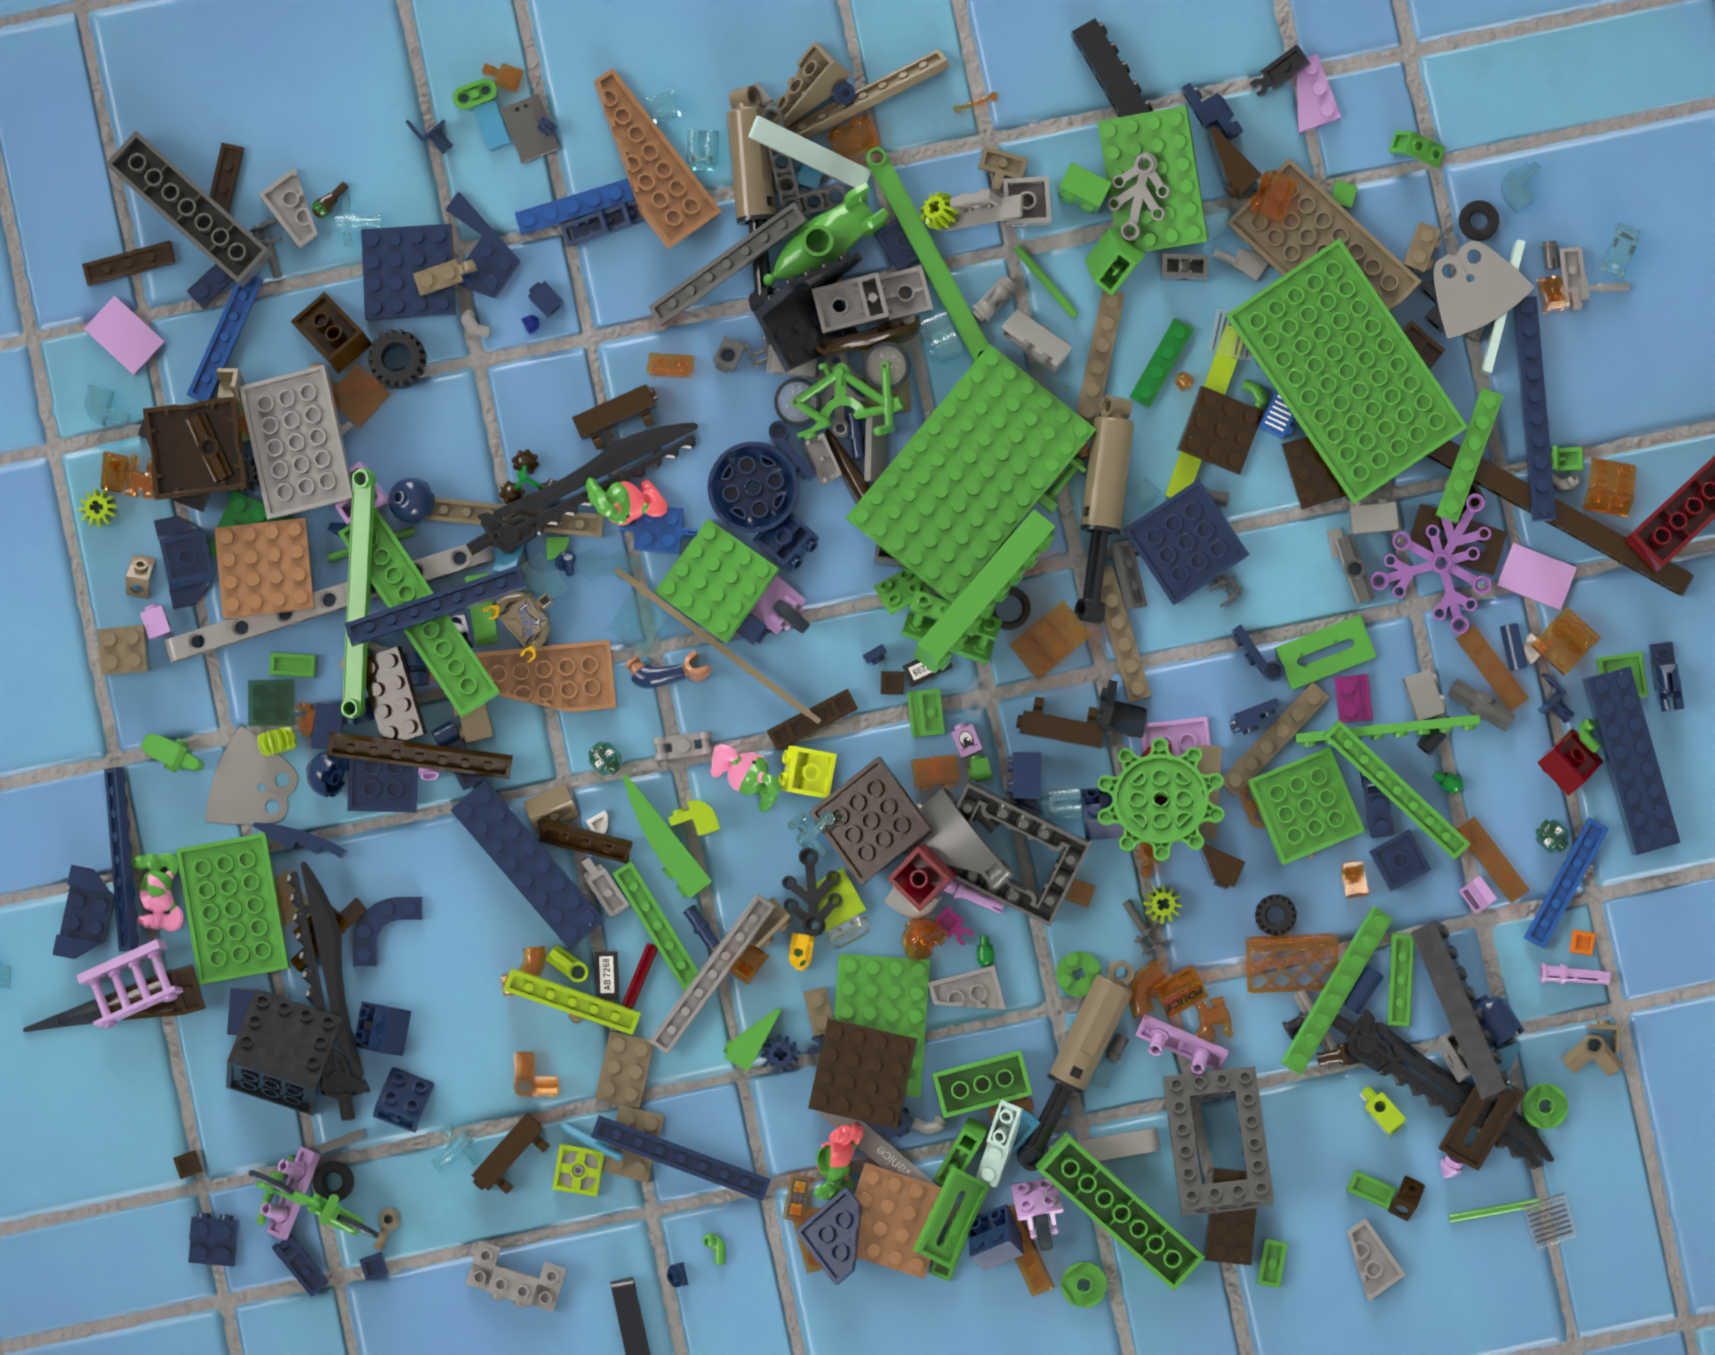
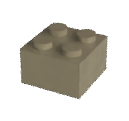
(123, 650)

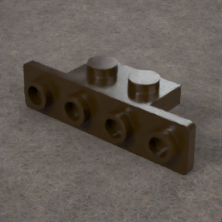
(344, 918)

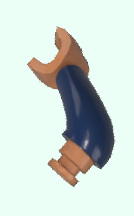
(653, 677)

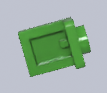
(1567, 459)

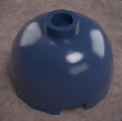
(411, 500)
(326, 774)

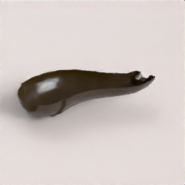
(890, 331)

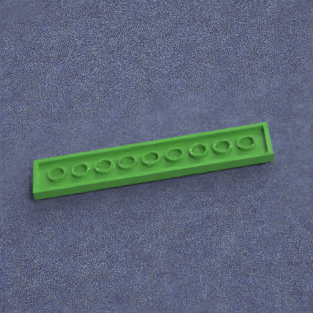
(437, 640)

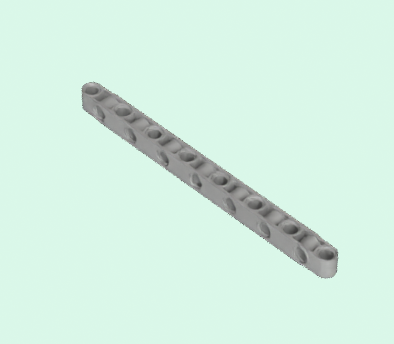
(226, 633)

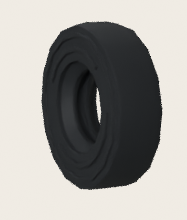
(1485, 208)
(333, 1167)

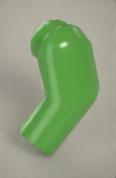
(1585, 735)

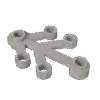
(1139, 193)
(830, 392)

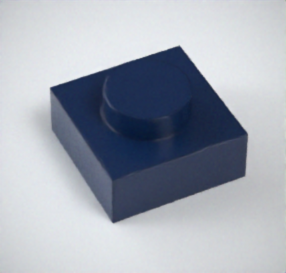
(875, 655)
(373, 1266)

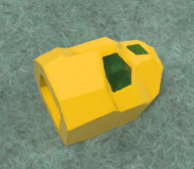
(801, 951)

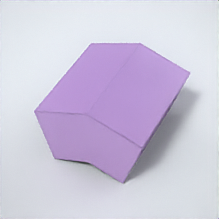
(1477, 894)

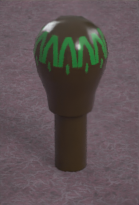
(324, 205)

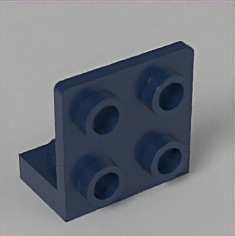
(403, 1099)

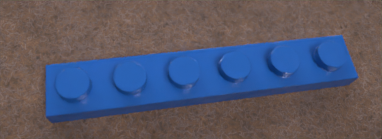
(574, 206)
(224, 339)
(1566, 883)

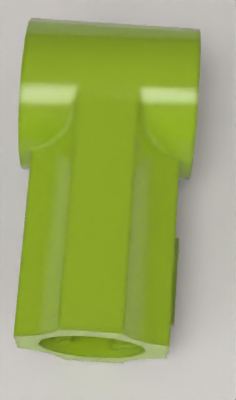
(566, 963)

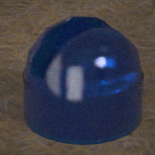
(531, 323)

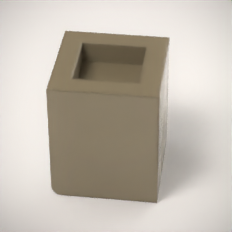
(230, 380)

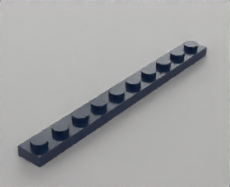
(1534, 410)

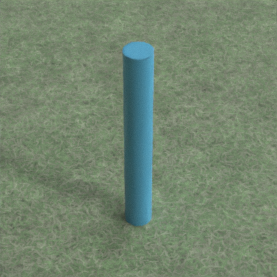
(600, 1146)

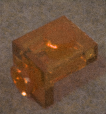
(1354, 879)

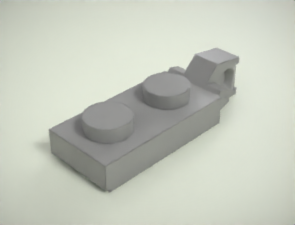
(1572, 271)
(604, 888)

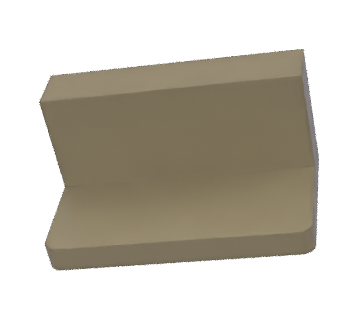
(551, 805)

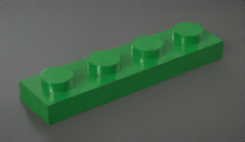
(1161, 363)

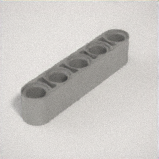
(1121, 1144)

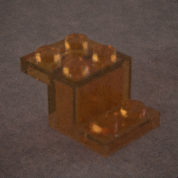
(1050, 640)

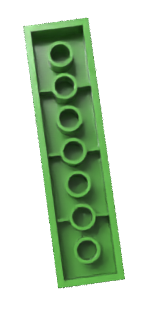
(984, 592)
(1120, 1211)

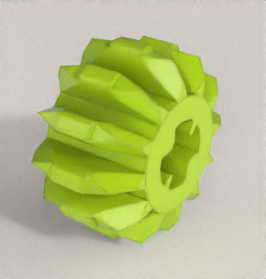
(937, 211)
(92, 515)
(276, 741)
(1160, 896)

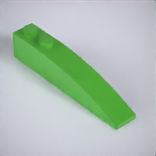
(667, 846)

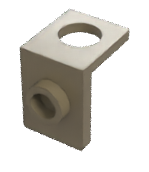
(139, 573)
(1606, 1024)

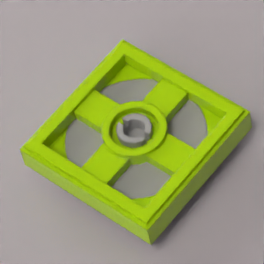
(578, 1170)

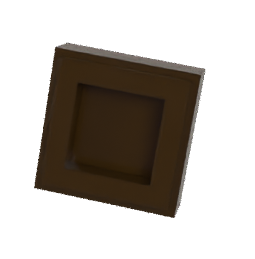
(892, 682)
(187, 1164)

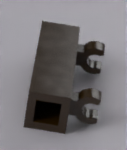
(614, 412)
(1060, 728)
(507, 1152)

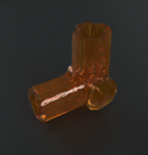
(540, 1085)

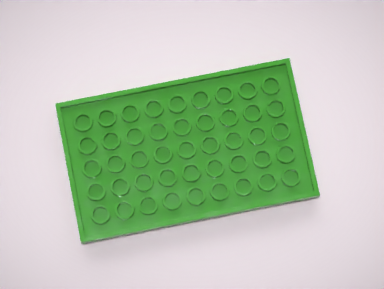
(1346, 371)
(970, 474)

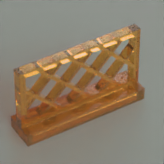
(1289, 943)

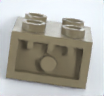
(776, 921)

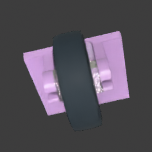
(781, 608)
(1037, 1200)

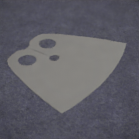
(1490, 295)
(235, 783)

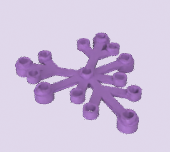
(1455, 538)

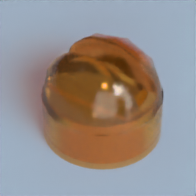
(1184, 381)

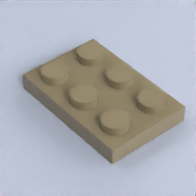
(624, 1069)
(632, 1164)

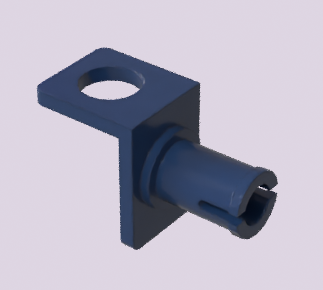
(434, 135)
(1554, 701)

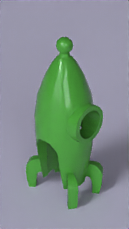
(828, 236)

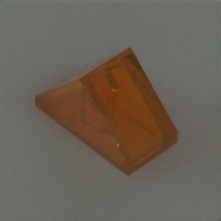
(1552, 294)
(114, 472)
(748, 963)

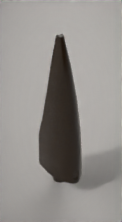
(850, 472)

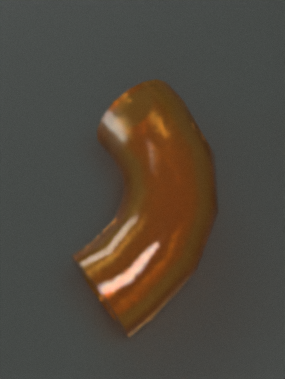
(532, 963)
(1141, 986)

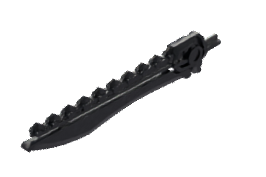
(522, 528)
(1376, 1054)
(336, 1079)

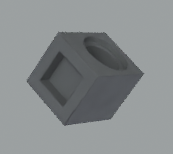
(728, 345)

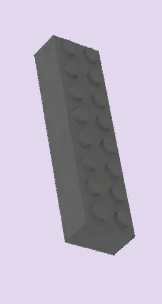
(189, 209)

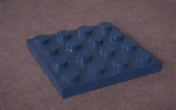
(389, 263)
(1186, 542)

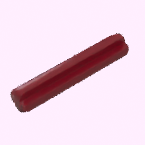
(640, 975)

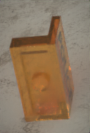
(1180, 991)

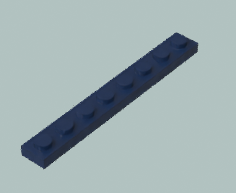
(435, 605)
(121, 858)
(680, 1157)

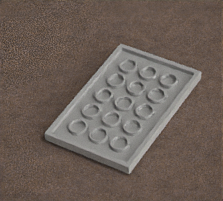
(297, 442)

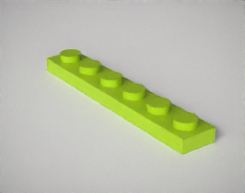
(571, 1001)

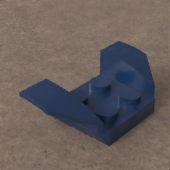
(185, 560)
(85, 914)

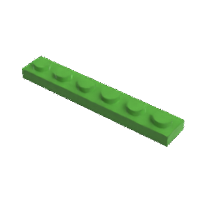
(1469, 455)
(656, 924)

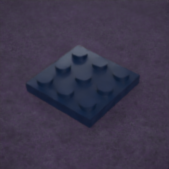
(382, 787)

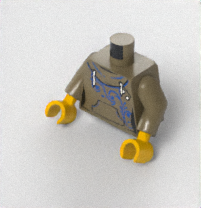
(524, 618)

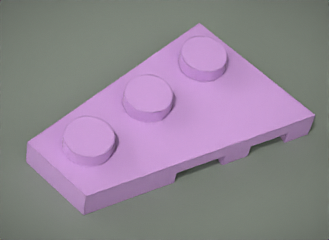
(1314, 97)

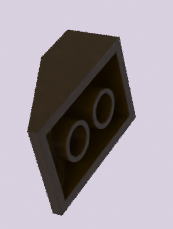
(1234, 169)
(331, 332)

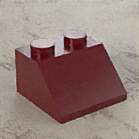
(1570, 762)
(922, 877)

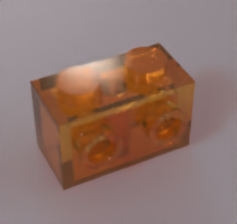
(935, 771)

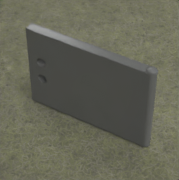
(522, 124)

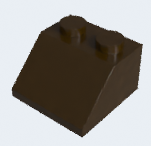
(1221, 866)

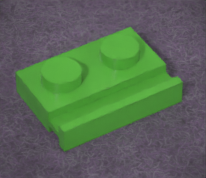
(925, 713)

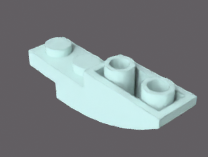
(1000, 1143)

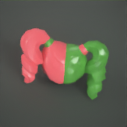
(625, 501)
(835, 1158)

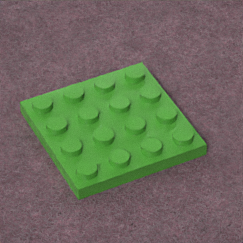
(717, 581)
(1305, 806)

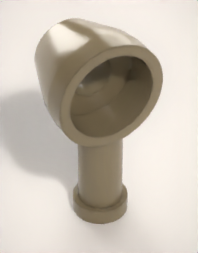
(385, 1227)

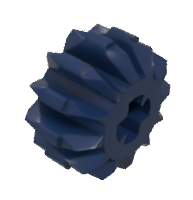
(775, 1060)

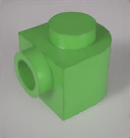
(979, 768)

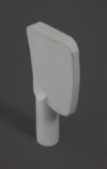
(1245, 261)

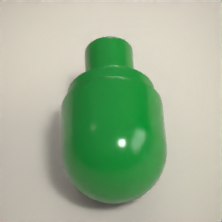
(1449, 781)
(985, 952)

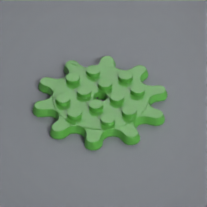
(1154, 776)

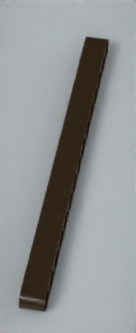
(1568, 521)

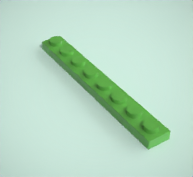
(1397, 729)
(1396, 789)
(1336, 990)

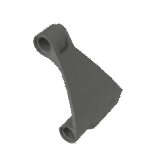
(958, 842)

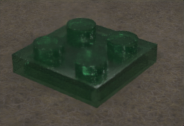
(271, 702)

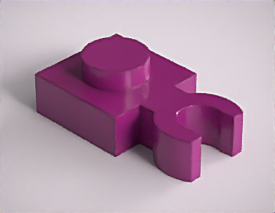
(951, 923)

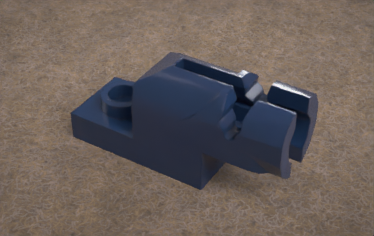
(1212, 111)
(1666, 675)

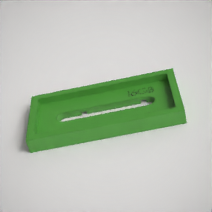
(1349, 629)
(973, 1198)

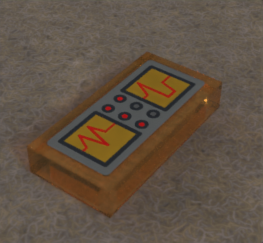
(797, 1193)

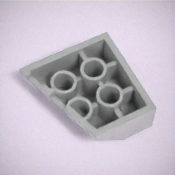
(1036, 340)

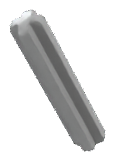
(1305, 1006)

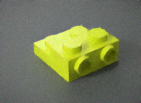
(807, 771)

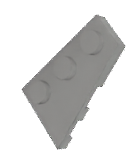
(290, 208)
(969, 989)
(1374, 1261)

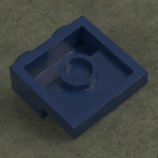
(788, 542)
(1249, 718)
(213, 1239)

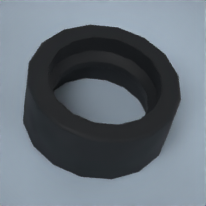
(1026, 606)

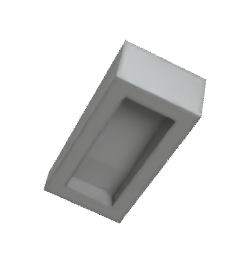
(1332, 535)

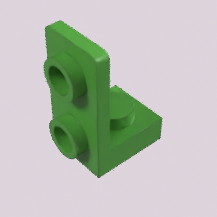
(1417, 147)

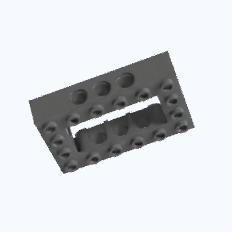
(1073, 848)
(1222, 1196)

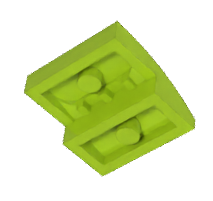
(851, 904)

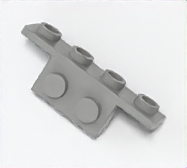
(984, 208)

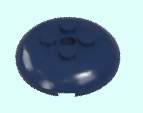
(748, 464)

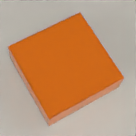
(1582, 942)

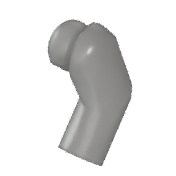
(929, 1128)

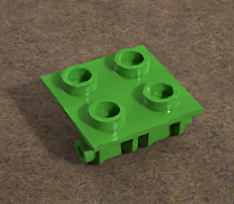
(899, 590)

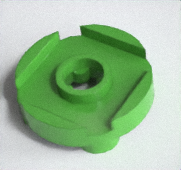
(1073, 962)
(1531, 1107)
(1084, 1271)

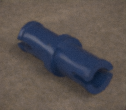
(856, 437)
(701, 927)

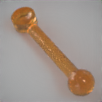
(993, 97)

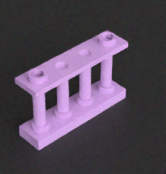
(113, 969)

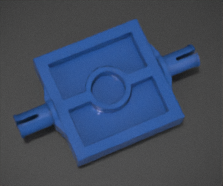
(660, 533)

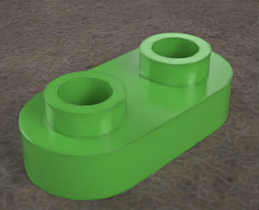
(474, 92)

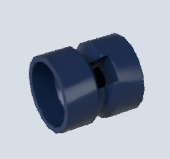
(416, 669)

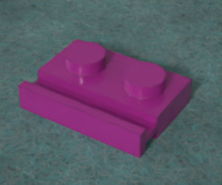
(1353, 698)

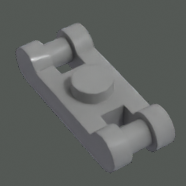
(683, 746)

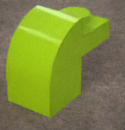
(702, 815)

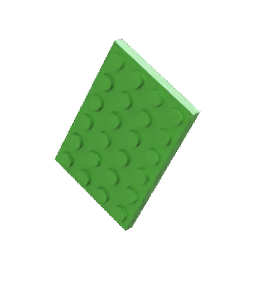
(1170, 140)
(233, 908)
(887, 997)

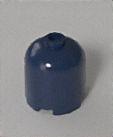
(1499, 1019)

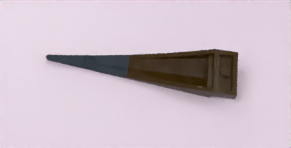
(186, 1002)

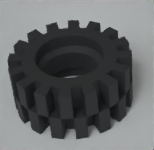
(1288, 908)

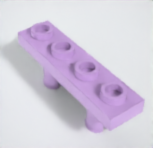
(1182, 1043)
(299, 1178)

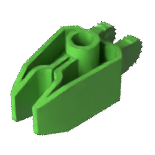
(174, 754)

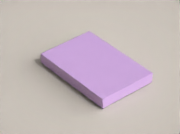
(124, 335)
(1536, 576)
(1179, 733)

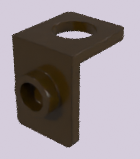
(1407, 1196)

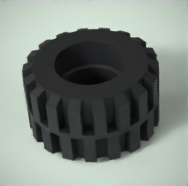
(386, 342)

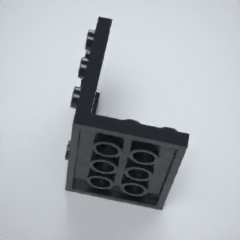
(792, 317)
(282, 1051)

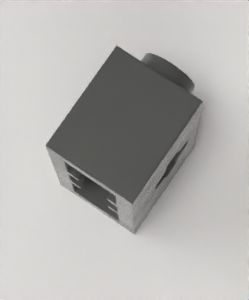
(1184, 267)

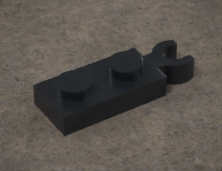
(1281, 70)

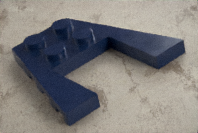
(491, 255)

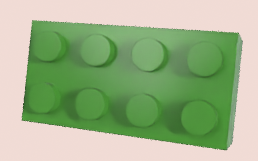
(982, 1083)

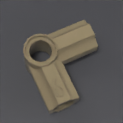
(1602, 1055)

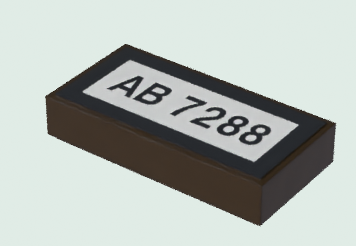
(918, 673)
(606, 974)

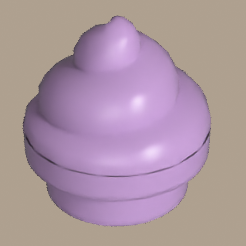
(428, 774)
(1450, 1166)

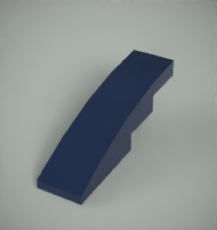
(601, 223)
(291, 837)

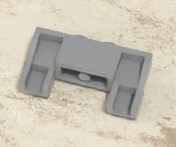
(513, 1284)

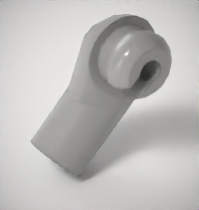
(471, 325)
(1565, 483)

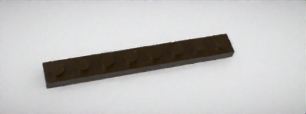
(419, 755)

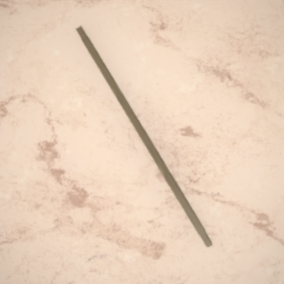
(717, 645)

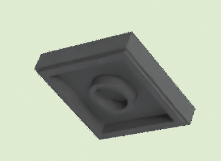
(343, 1140)

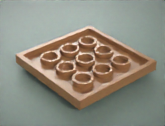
(264, 568)
(893, 1218)

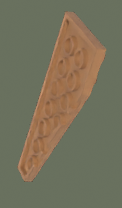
(661, 181)
(559, 677)

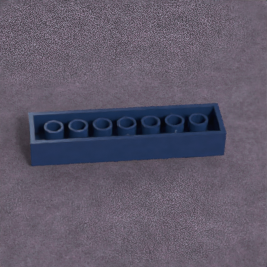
(1631, 760)
(527, 864)

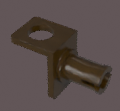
(1336, 1056)

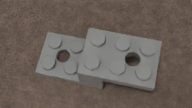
(872, 299)

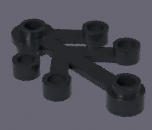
(812, 895)

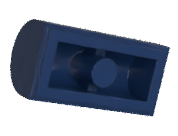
(1513, 647)
(1363, 989)

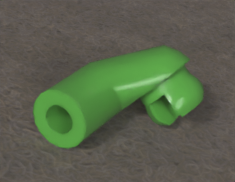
(1258, 392)
(717, 1245)

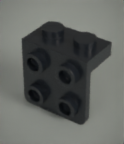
(1118, 715)

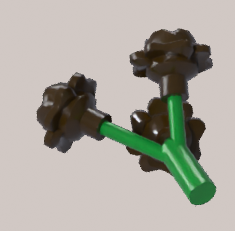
(524, 463)

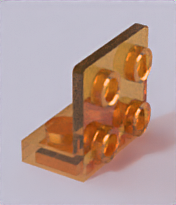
(1610, 487)
(1565, 641)

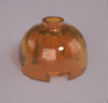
(921, 937)

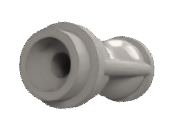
(1000, 293)

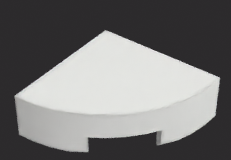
(1530, 653)
(599, 823)

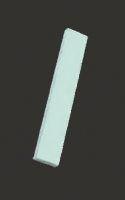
(808, 152)
(1498, 324)

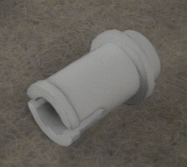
(766, 100)

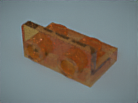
(853, 138)
(1273, 196)
(670, 365)

